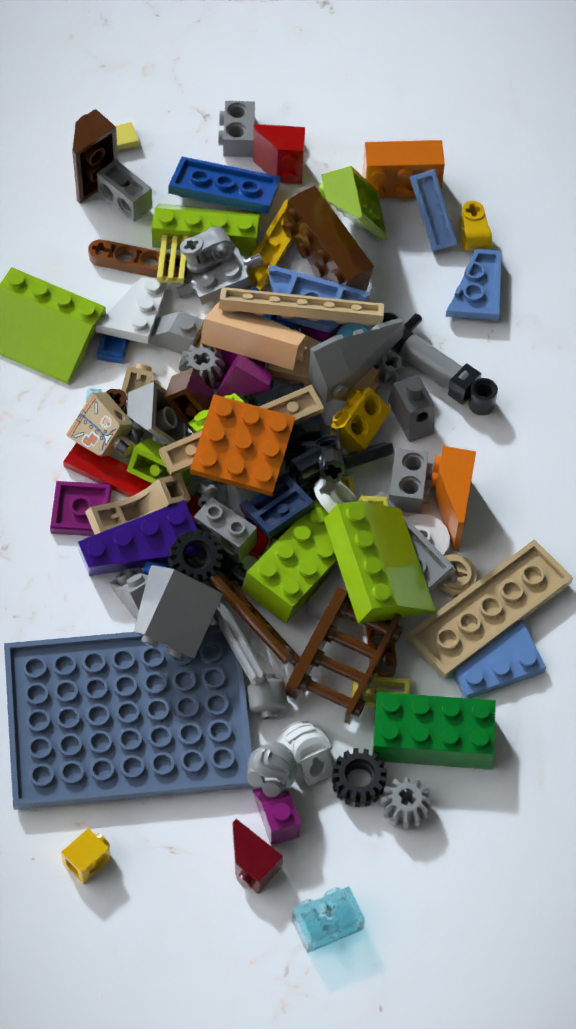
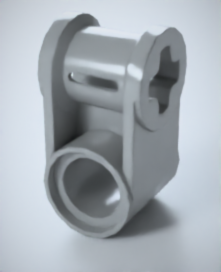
(208, 247)

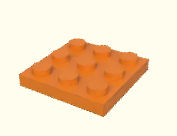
(242, 445)

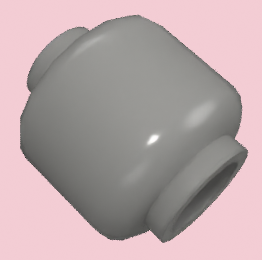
(268, 697)

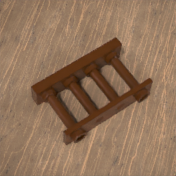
(314, 656)

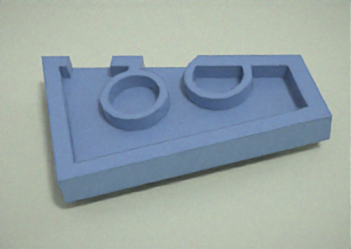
(479, 289)
(501, 663)

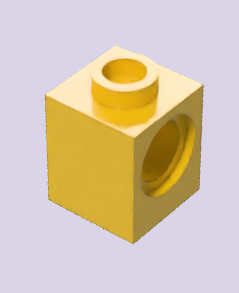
(86, 855)

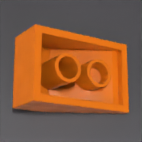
(452, 482)

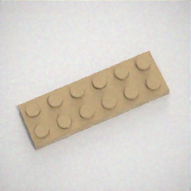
(489, 608)

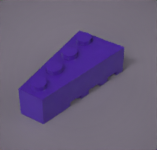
(138, 541)

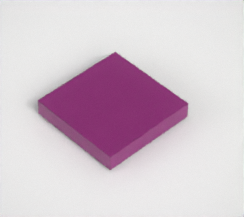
(70, 504)

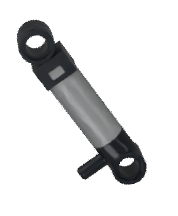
(461, 381)

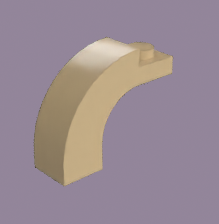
(158, 495)

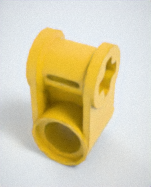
(474, 227)

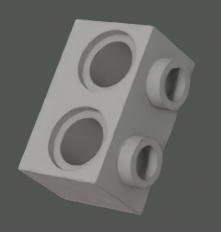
(238, 128)
(124, 190)
(406, 480)
(232, 531)

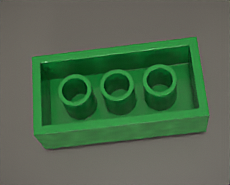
(434, 730)

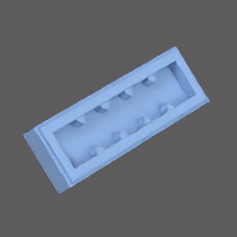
(433, 210)

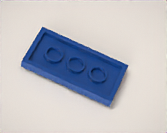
(224, 185)

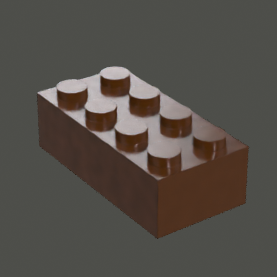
(325, 241)

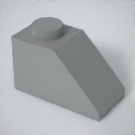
(177, 331)

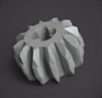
(205, 361)
(406, 813)

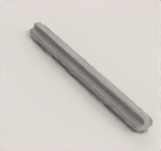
(235, 637)

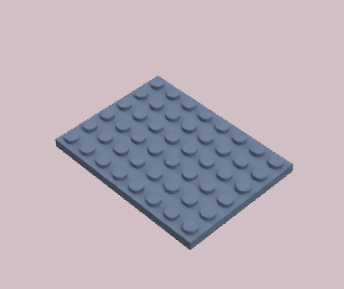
(123, 719)

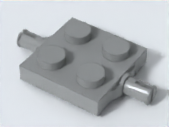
(226, 273)

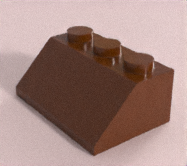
(92, 151)

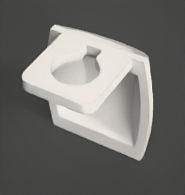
(307, 743)

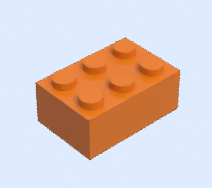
(392, 163)

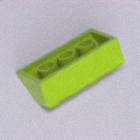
(354, 199)
(190, 221)

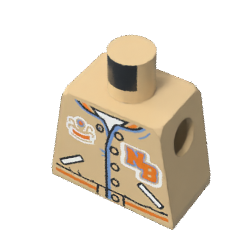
(102, 427)

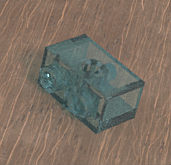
(318, 930)

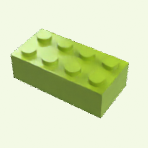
(293, 566)

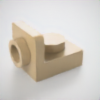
(137, 377)

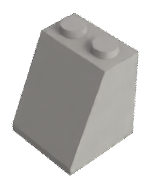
(175, 611)

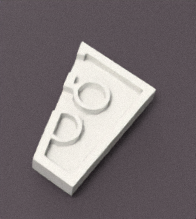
(135, 312)

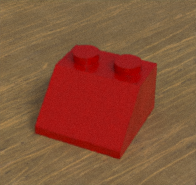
(280, 151)

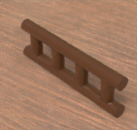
(254, 620)

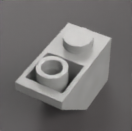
(130, 589)

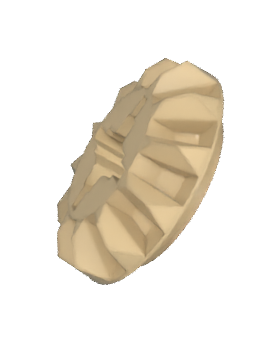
(466, 575)

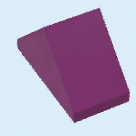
(245, 378)

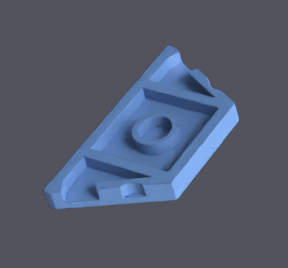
(297, 283)

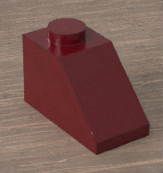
(253, 858)

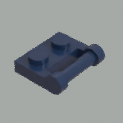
(282, 510)

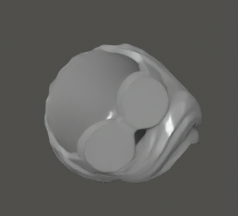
(272, 761)

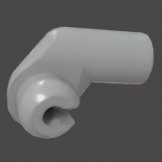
(205, 493)

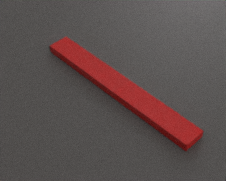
(114, 472)

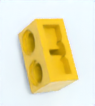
(360, 419)

